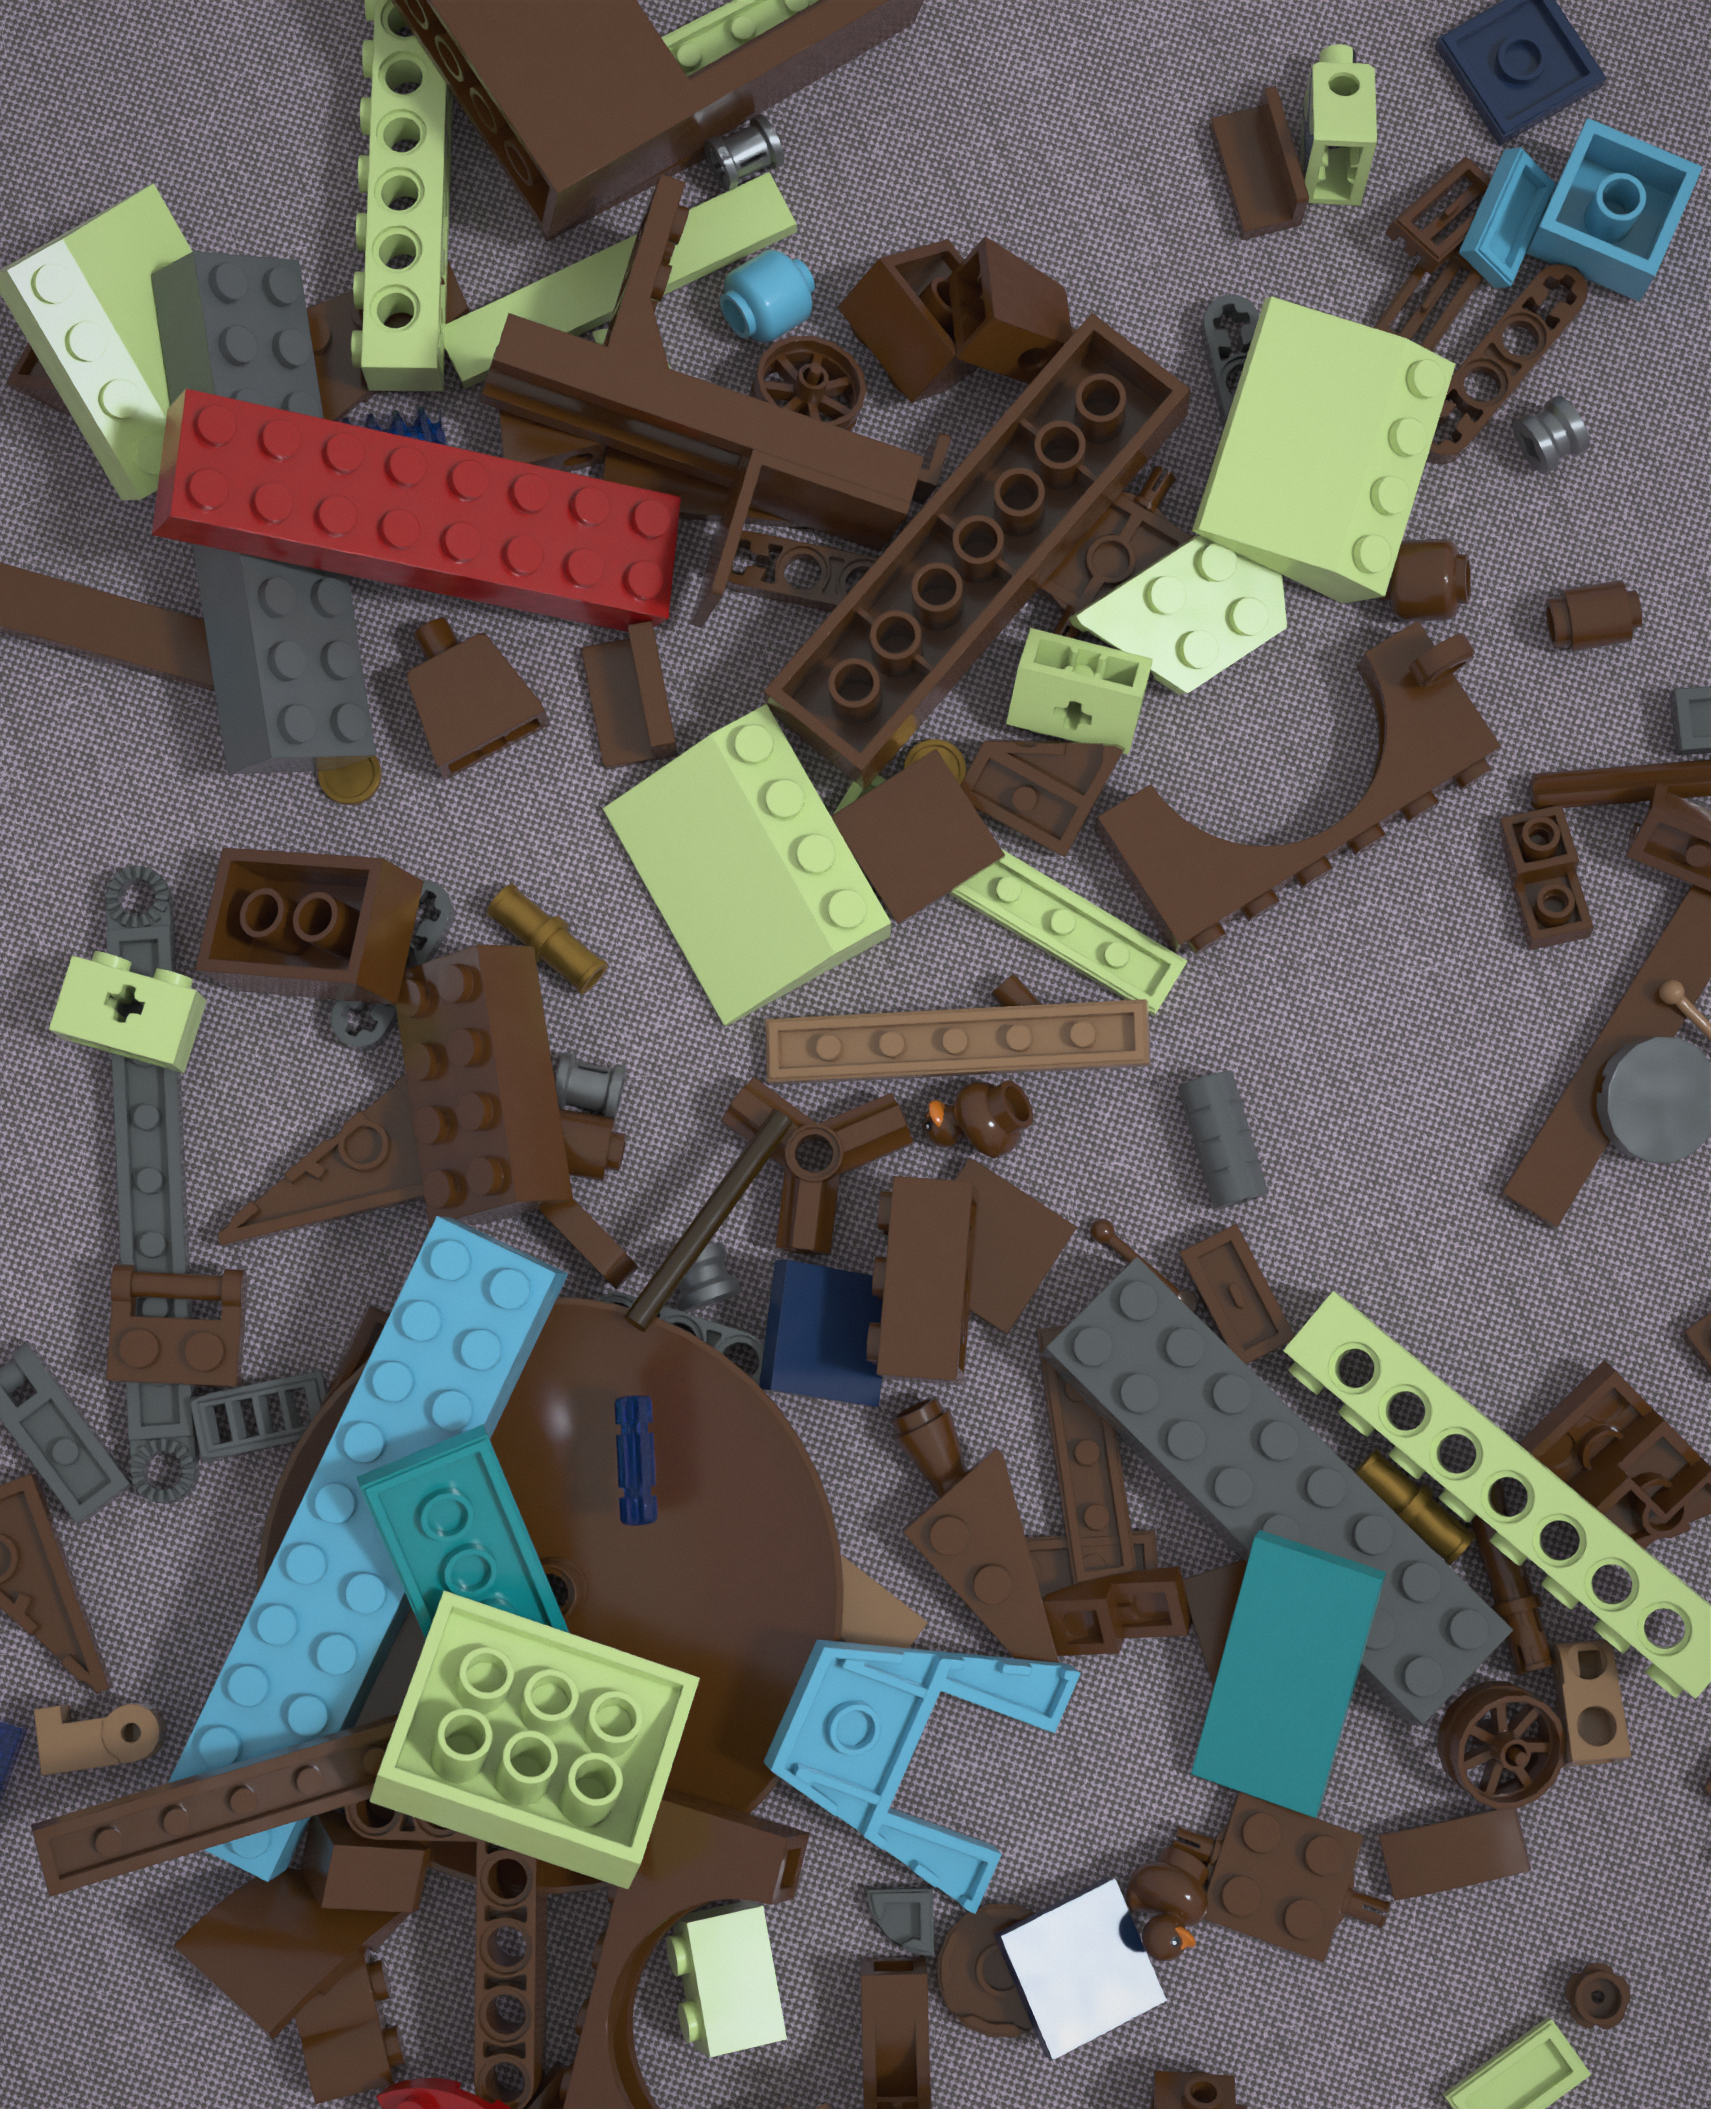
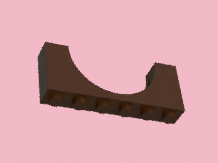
(1202, 882)
(691, 1858)

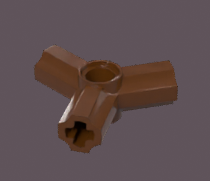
(811, 1197)

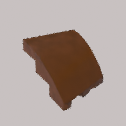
(1623, 1458)
(277, 1947)

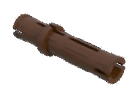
(1513, 1596)

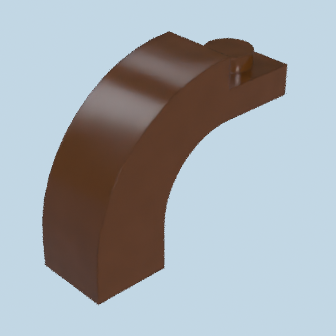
(895, 2033)

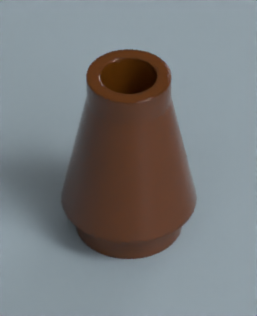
(930, 1442)

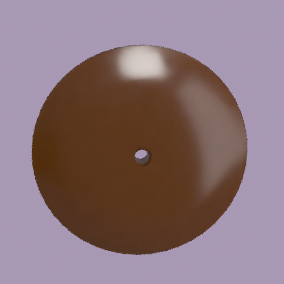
(717, 1587)

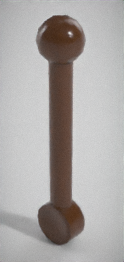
(1103, 1232)

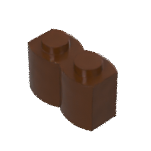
(347, 2034)

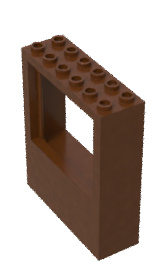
(594, 102)

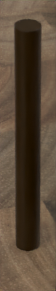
(708, 1220)

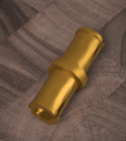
(548, 937)
(1416, 1507)

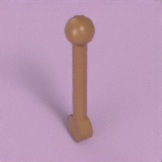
(1673, 993)

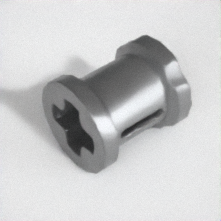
(744, 152)
(590, 1085)

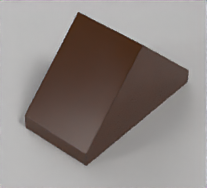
(362, 1871)

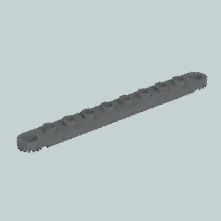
(151, 1187)

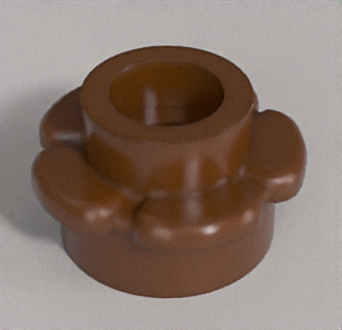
(1615, 1996)

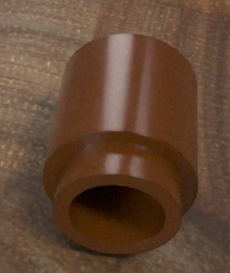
(1593, 616)
(591, 1144)

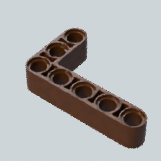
(495, 1970)

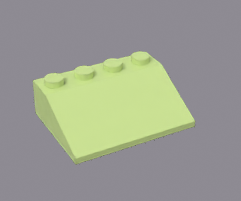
(97, 330)
(1324, 450)
(747, 866)
(535, 1740)

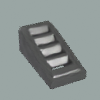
(206, 1424)

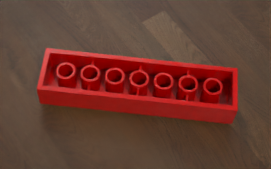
(414, 513)

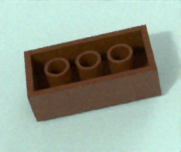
(482, 1085)

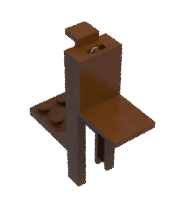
(639, 405)

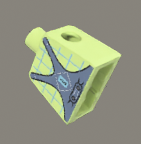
(1342, 113)

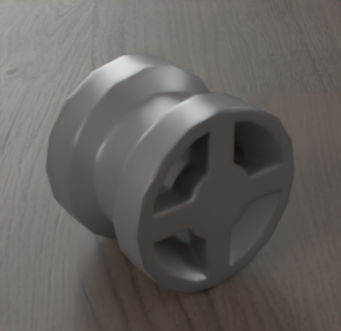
(1551, 434)
(707, 1280)

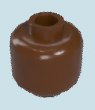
(1429, 581)

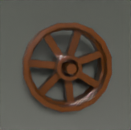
(823, 373)
(1501, 1744)

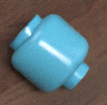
(767, 296)

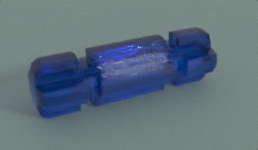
(635, 1460)

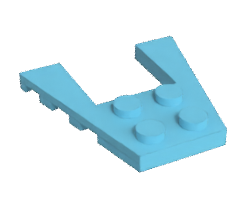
(860, 1724)

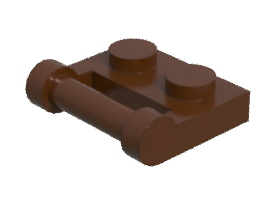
(176, 1348)

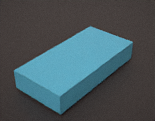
(1507, 218)

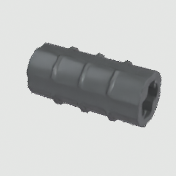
(1222, 1140)

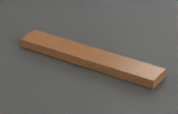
(958, 1042)

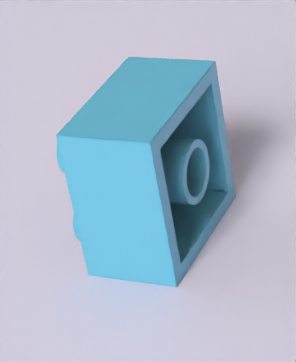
(1614, 209)

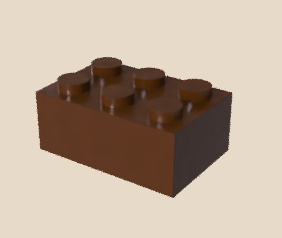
(310, 925)
(924, 1280)

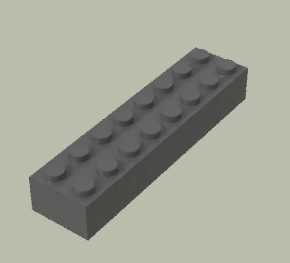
(274, 629)
(1258, 1467)

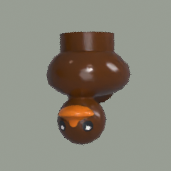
(983, 1113)
(1175, 1898)

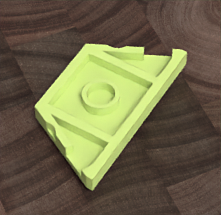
(1190, 612)

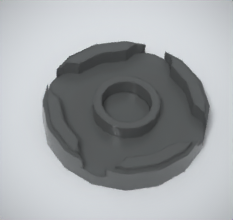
(1656, 1099)

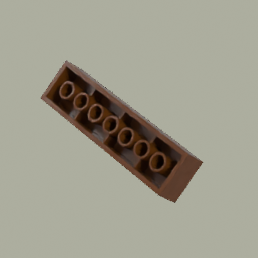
(978, 551)

